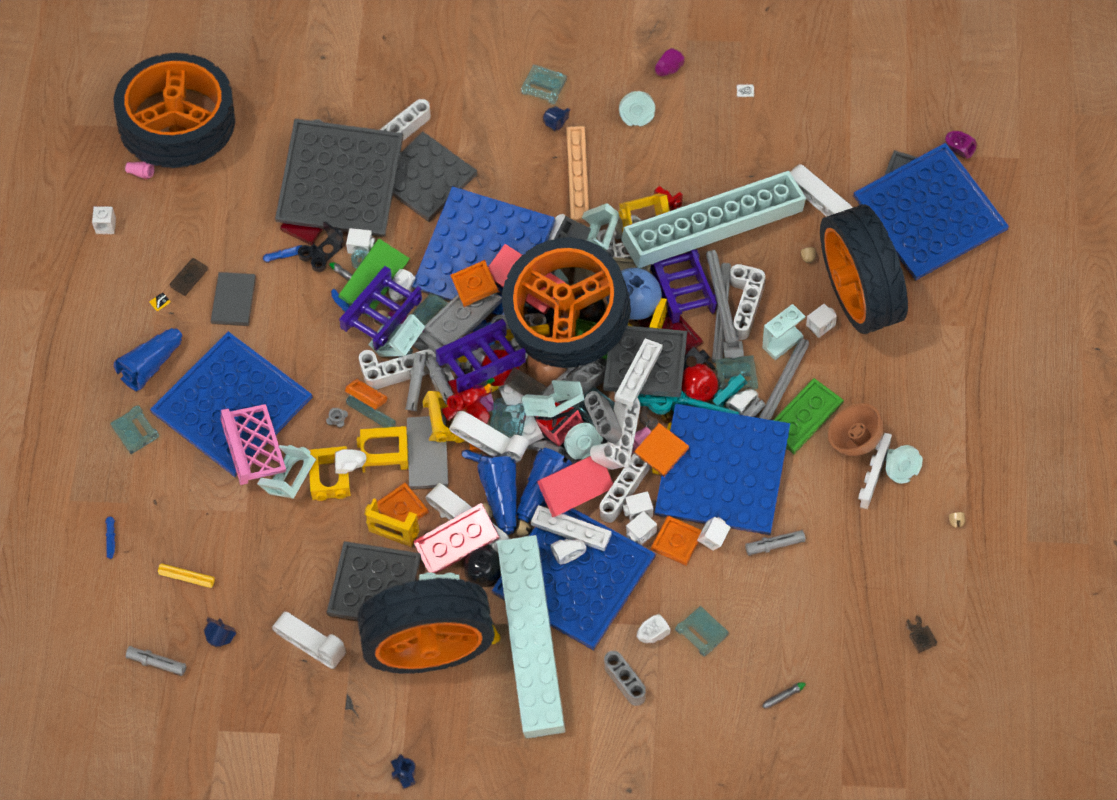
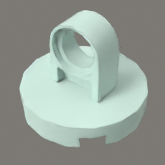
(637, 108)
(581, 440)
(903, 463)

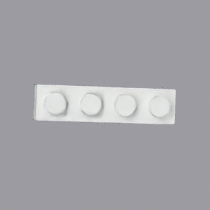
(638, 372)
(531, 429)
(872, 477)
(571, 528)

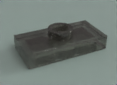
(188, 276)

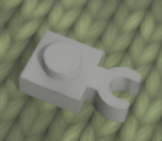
(733, 350)

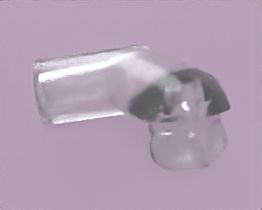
(647, 420)

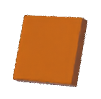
(474, 283)
(661, 449)
(400, 503)
(676, 540)

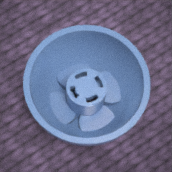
(643, 292)

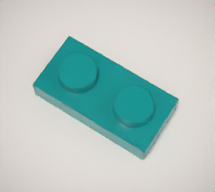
(736, 383)

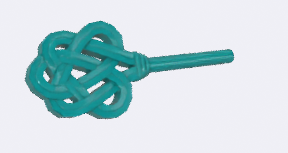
(663, 404)

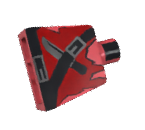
(558, 426)

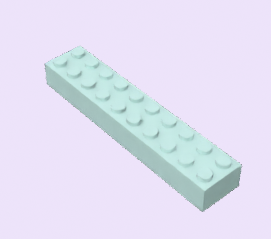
(713, 219)
(531, 637)

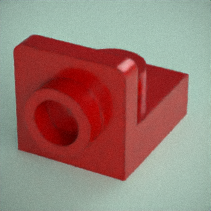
(674, 202)

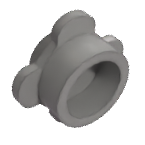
(337, 412)

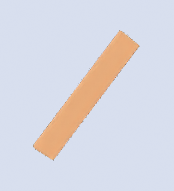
(577, 172)

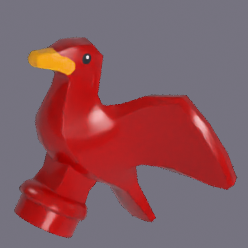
(468, 402)

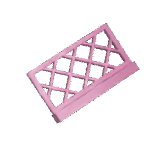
(238, 451)

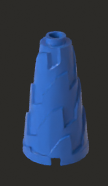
(144, 360)
(545, 464)
(501, 490)

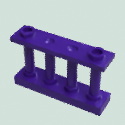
(373, 293)
(673, 308)
(474, 341)

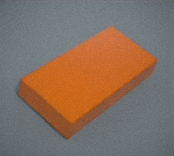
(366, 394)

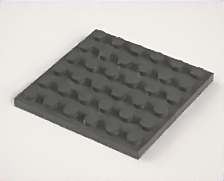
(339, 176)

